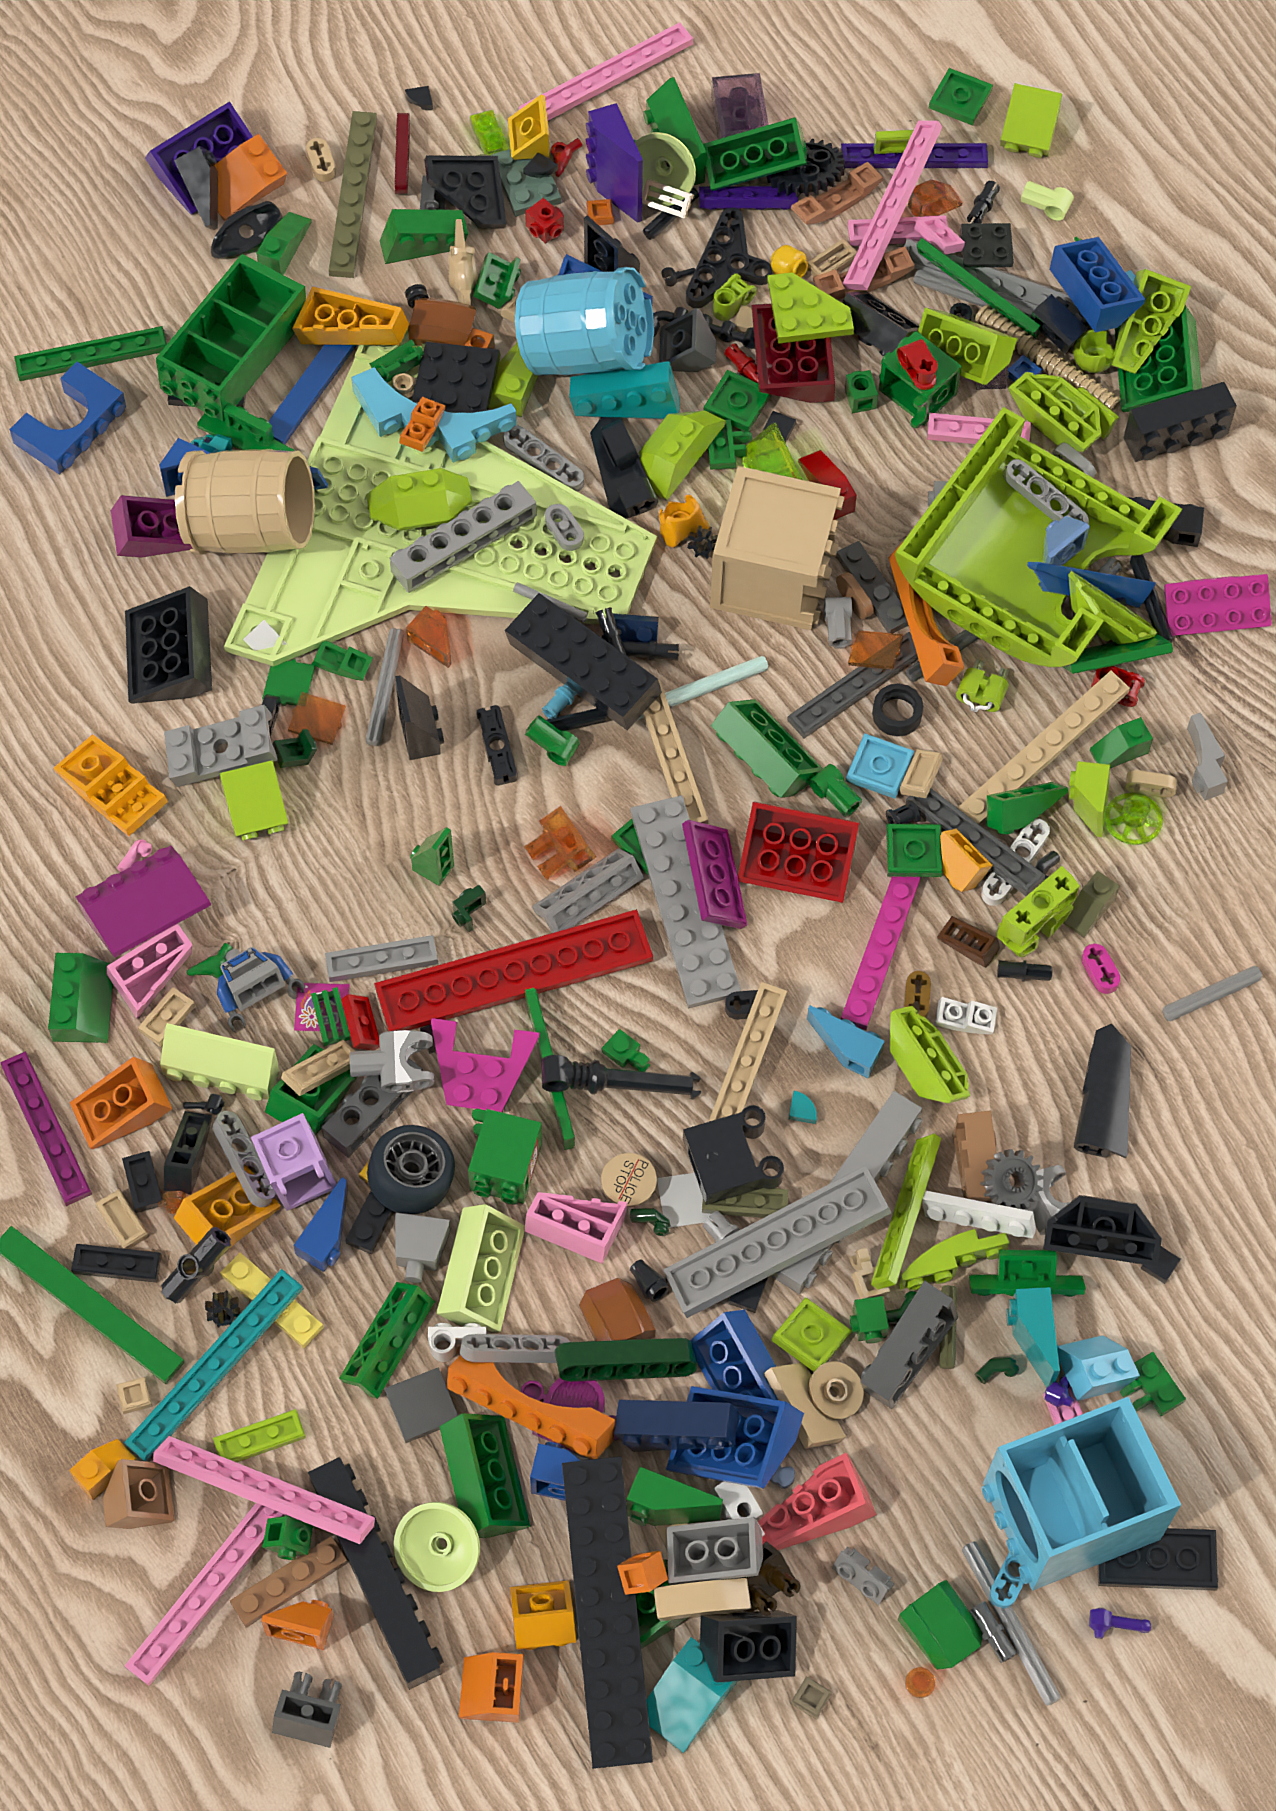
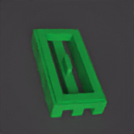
(326, 996)

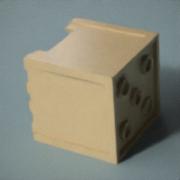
(775, 548)

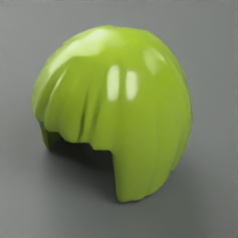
(1093, 352)

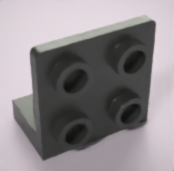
(987, 245)

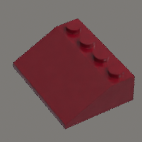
(791, 369)

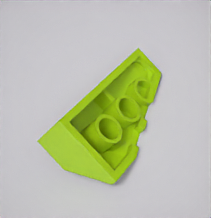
(512, 382)

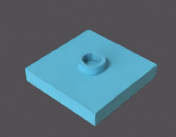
(879, 766)

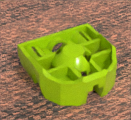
(1040, 910)

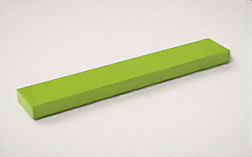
(906, 1211)

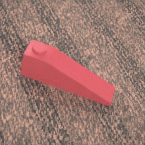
(822, 1505)

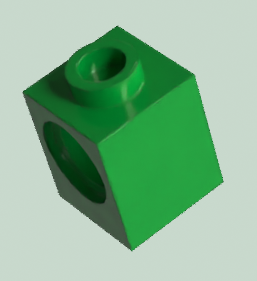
(862, 399)

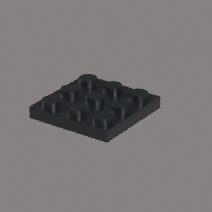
(457, 376)

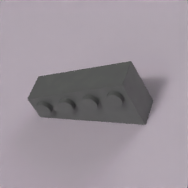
(909, 1345)

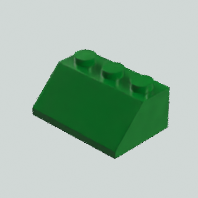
(80, 999)

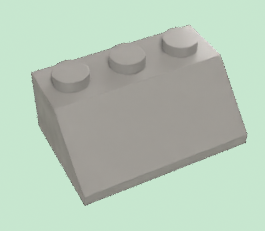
(714, 1550)

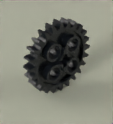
(823, 169)

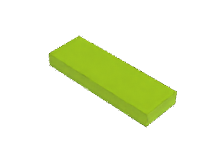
(260, 1437)

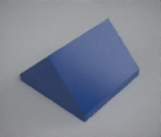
(171, 462)

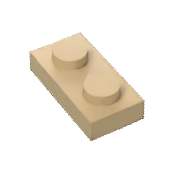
(170, 1010)

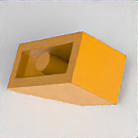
(962, 861)
(97, 1466)

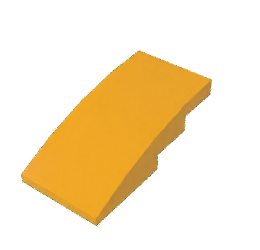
(110, 785)

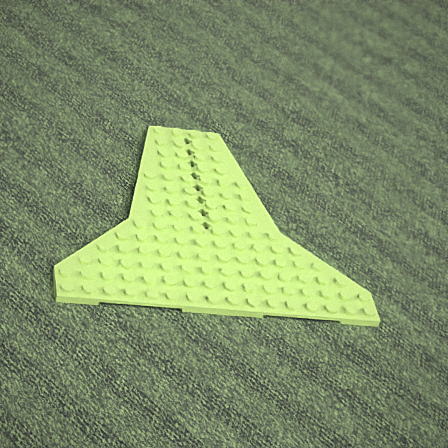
(345, 570)

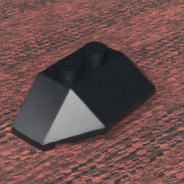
(1104, 1231)

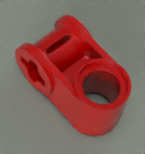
(918, 364)
(1127, 678)

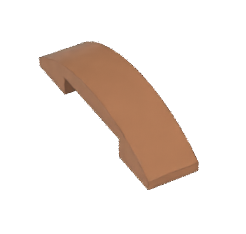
(839, 198)
(891, 267)

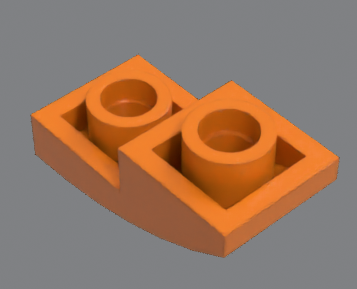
(423, 424)

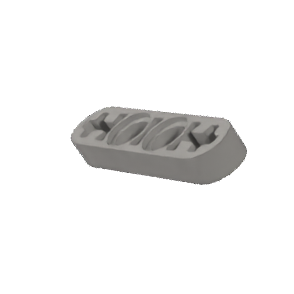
(540, 461)
(1048, 493)
(240, 1159)
(483, 1348)

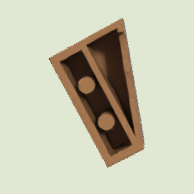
(974, 1145)

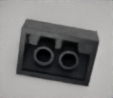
(878, 322)
(749, 1645)

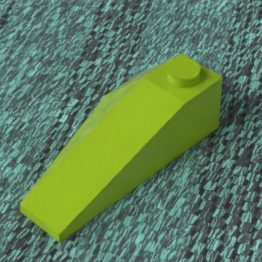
(1146, 326)

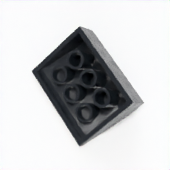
(168, 648)

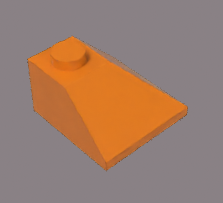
(300, 1623)

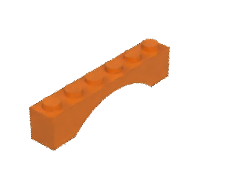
(937, 656)
(576, 1428)

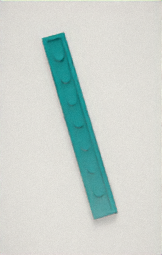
(214, 1365)

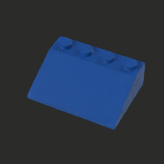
(762, 1441)

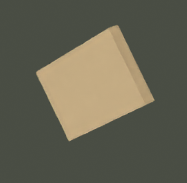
(792, 1386)

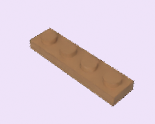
(288, 1582)

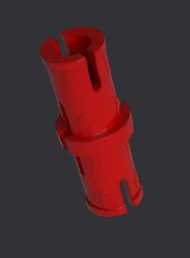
(744, 364)

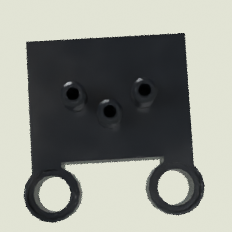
(724, 1159)

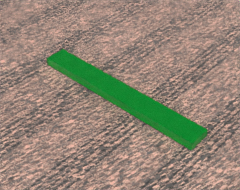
(89, 1305)

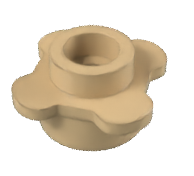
(404, 380)

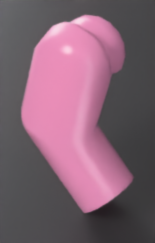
(138, 849)

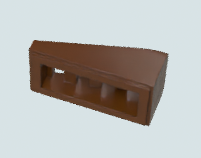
(984, 949)

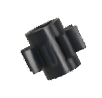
(701, 534)
(222, 1308)

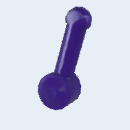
(1058, 1394)
(1102, 1620)

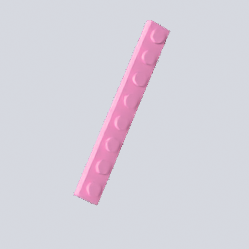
(616, 70)
(892, 205)
(264, 1489)
(201, 1595)

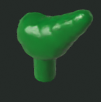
(212, 964)

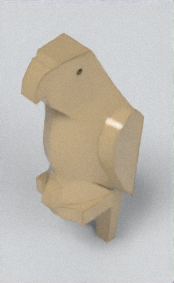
(462, 266)

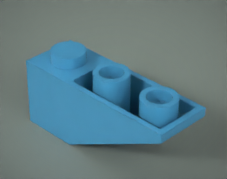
(849, 1044)

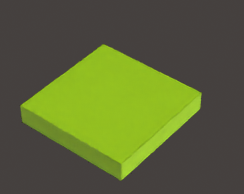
(811, 1335)

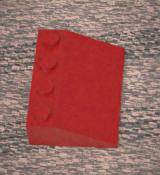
(798, 851)

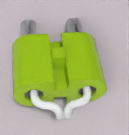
(982, 689)

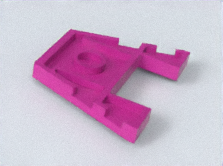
(479, 1079)

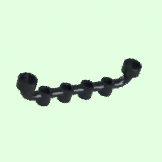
(725, 332)

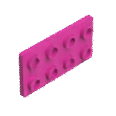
(1218, 604)

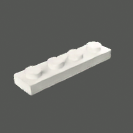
(979, 1214)

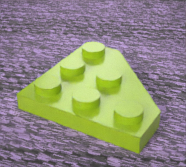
(805, 310)

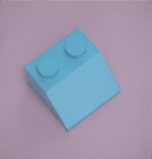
(1096, 1366)

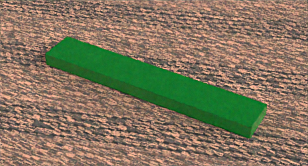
(977, 288)
(90, 353)
(545, 1049)

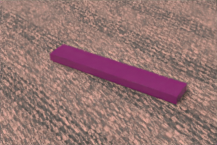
(46, 1128)

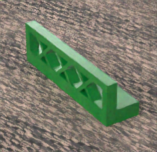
(390, 1339)

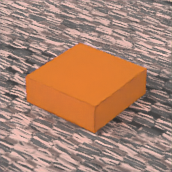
(600, 211)

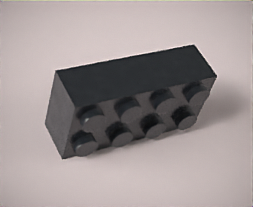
(1179, 422)

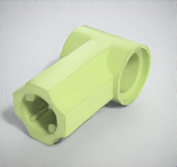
(1053, 202)

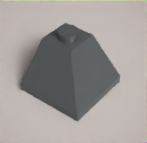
(688, 343)

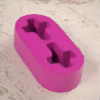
(1096, 971)

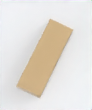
(318, 1068)

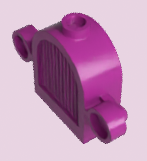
(568, 1394)

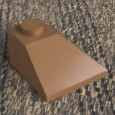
(138, 1495)

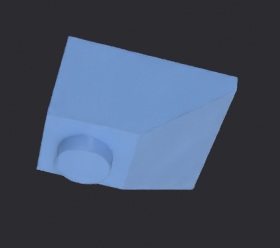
(1064, 540)

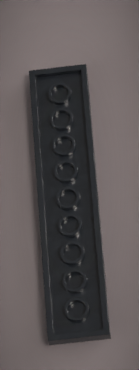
(605, 1614)

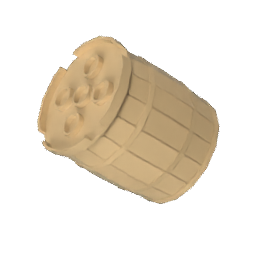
(245, 501)

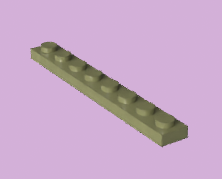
(352, 194)

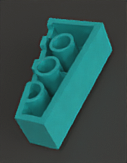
(626, 393)

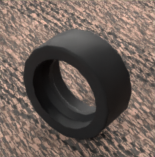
(901, 692)

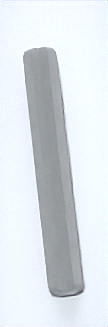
(1212, 993)

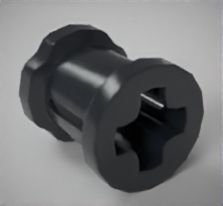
(904, 814)

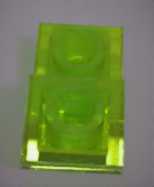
(488, 132)

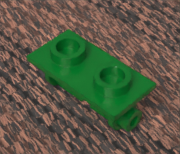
(398, 360)

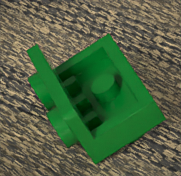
(497, 280)

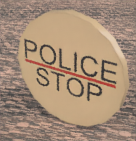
(629, 1179)

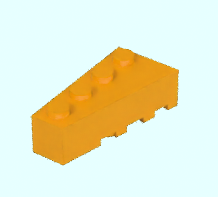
(348, 320)

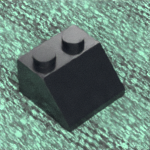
(1059, 323)

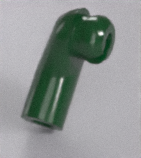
(996, 1365)

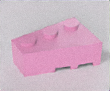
(149, 967)
(575, 1223)

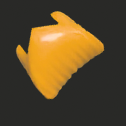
(680, 520)

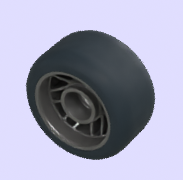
(411, 1169)

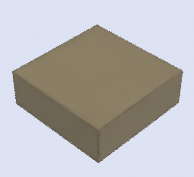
(811, 1697)

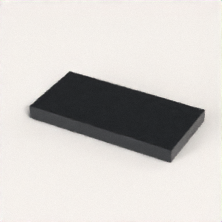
(1176, 1561)

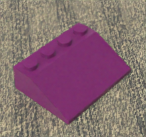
(142, 901)

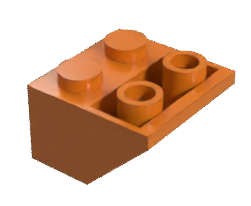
(492, 1687)

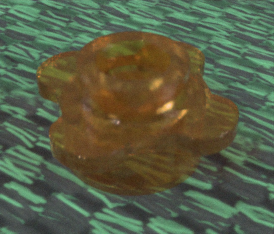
(172, 1201)

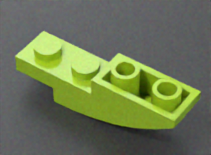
(941, 1260)

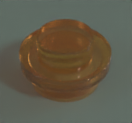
(920, 1682)

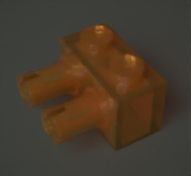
(570, 844)

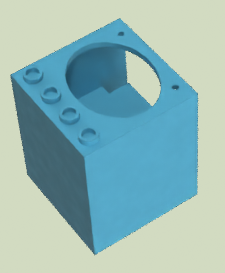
(1079, 1493)

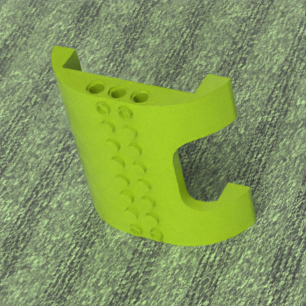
(981, 533)

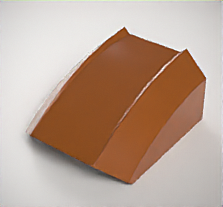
(440, 321)
(616, 1312)

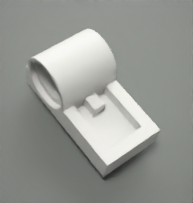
(453, 1335)

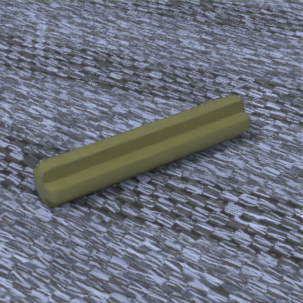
(947, 1350)

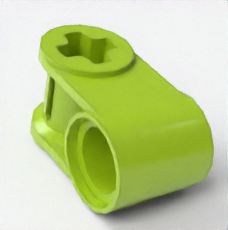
(731, 297)

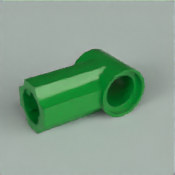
(557, 743)
(830, 785)

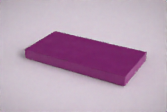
(714, 874)

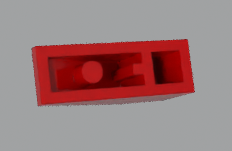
(823, 471)

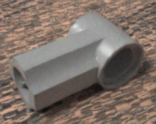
(838, 616)

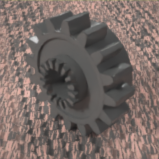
(1025, 1179)

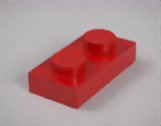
(360, 1022)

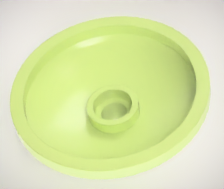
(662, 147)
(420, 1551)

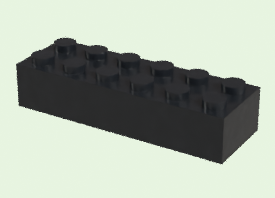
(583, 661)

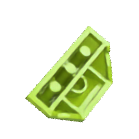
(1057, 409)
(677, 448)
(419, 499)
(1119, 622)
(926, 1057)

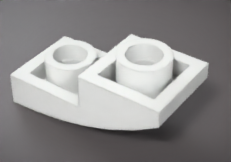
(964, 1017)

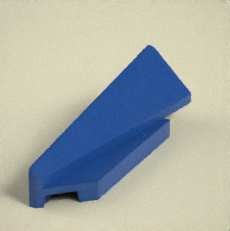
(1055, 580)

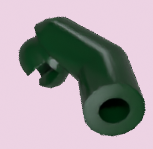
(654, 1217)
(894, 1315)

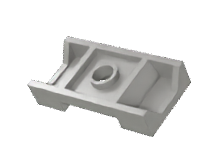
(194, 754)

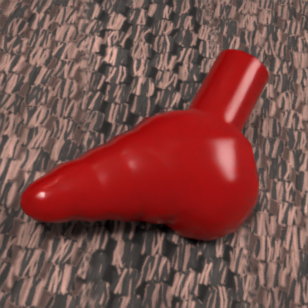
(563, 153)

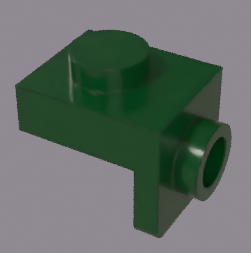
(295, 750)
(467, 903)

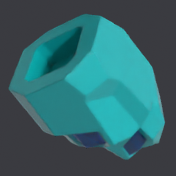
(213, 443)

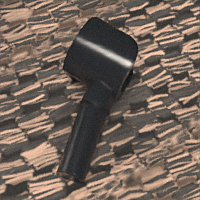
(673, 276)
(213, 1105)

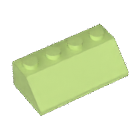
(218, 1062)
(481, 1268)

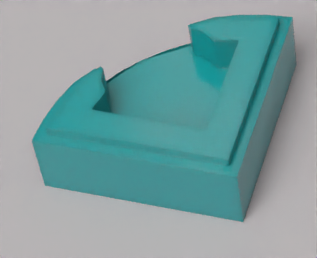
(802, 1109)

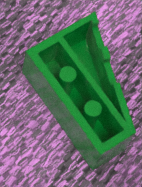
(419, 233)

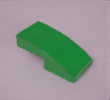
(343, 662)

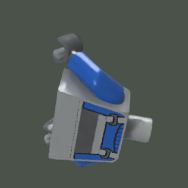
(251, 977)

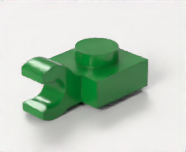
(624, 1050)

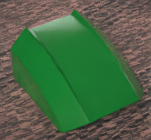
(942, 1626)

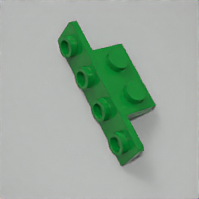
(243, 428)
(1026, 1270)

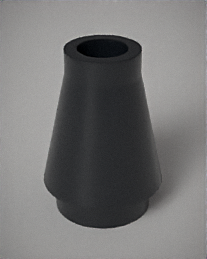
(651, 1283)

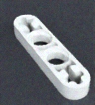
(1022, 840)

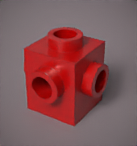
(544, 220)

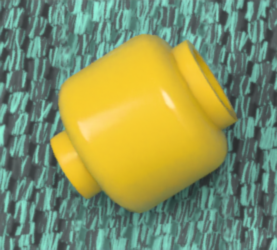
(789, 260)

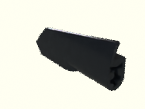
(620, 468)
(1106, 1096)

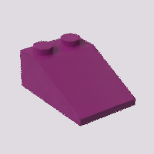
(146, 527)

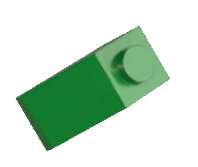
(1123, 744)

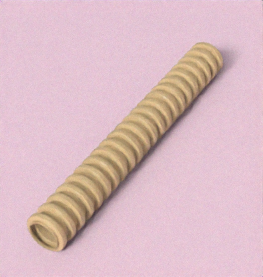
(1044, 357)

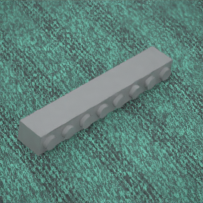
(875, 1150)

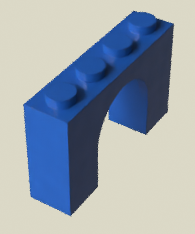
(61, 447)

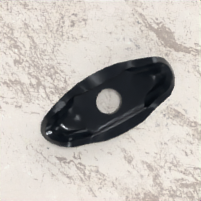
(258, 217)

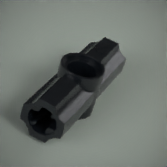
(188, 1273)

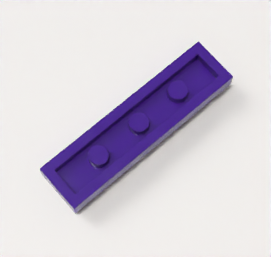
(745, 197)

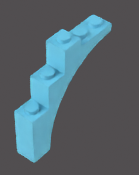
(455, 431)

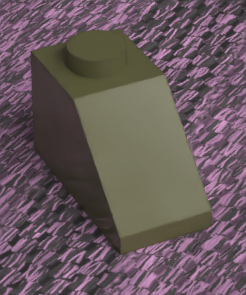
(1092, 903)

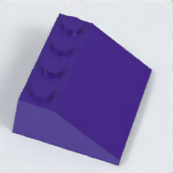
(217, 132)
(614, 160)

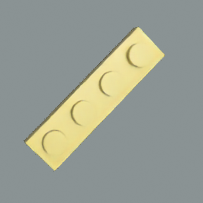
(251, 1280)

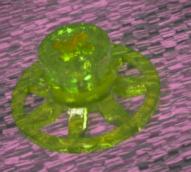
(1134, 815)

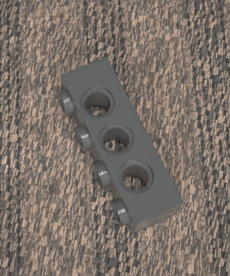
(350, 1137)

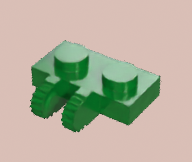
(722, 448)
(1156, 1384)

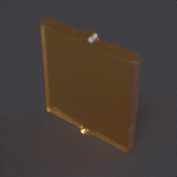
(875, 650)
(318, 716)

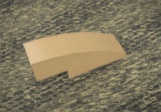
(702, 1598)

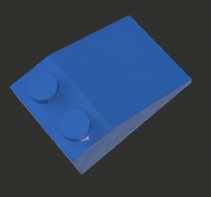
(547, 1472)

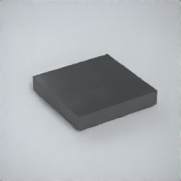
(421, 1404)

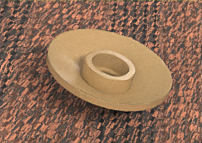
(846, 1387)

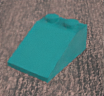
(1034, 1330)
(685, 1697)

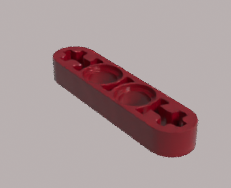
(402, 153)

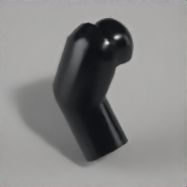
(1047, 862)

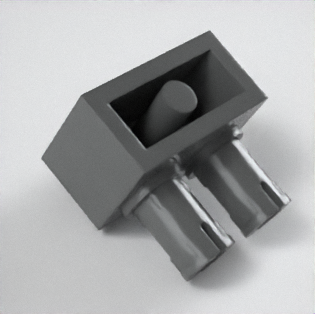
(306, 1716)

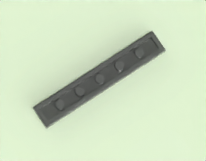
(848, 691)
(1004, 860)

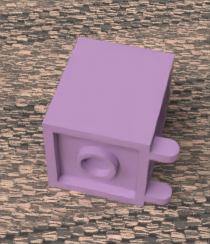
(294, 1162)

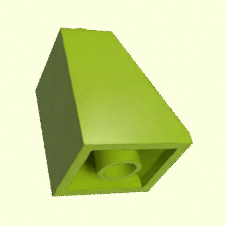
(1031, 120)
(254, 800)

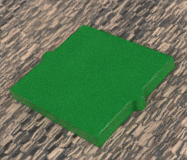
(289, 681)

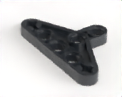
(730, 252)

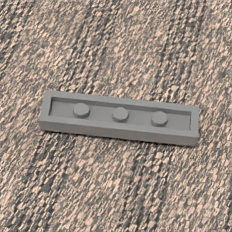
(381, 958)

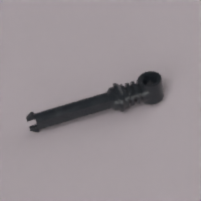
(560, 1074)

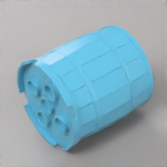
(584, 323)

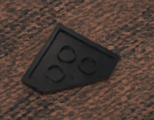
(470, 185)

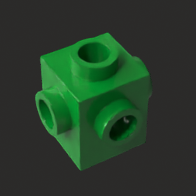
(287, 1537)

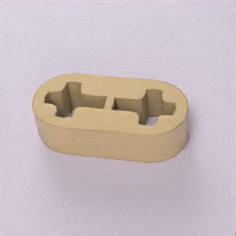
(316, 161)
(1151, 783)

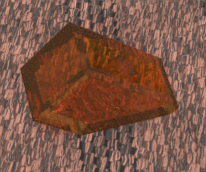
(933, 199)
(430, 634)

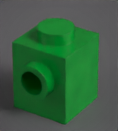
(869, 1319)

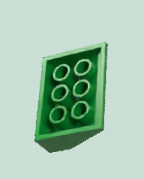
(1169, 368)

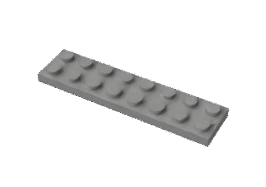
(696, 945)
(776, 1241)

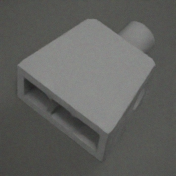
(419, 1243)

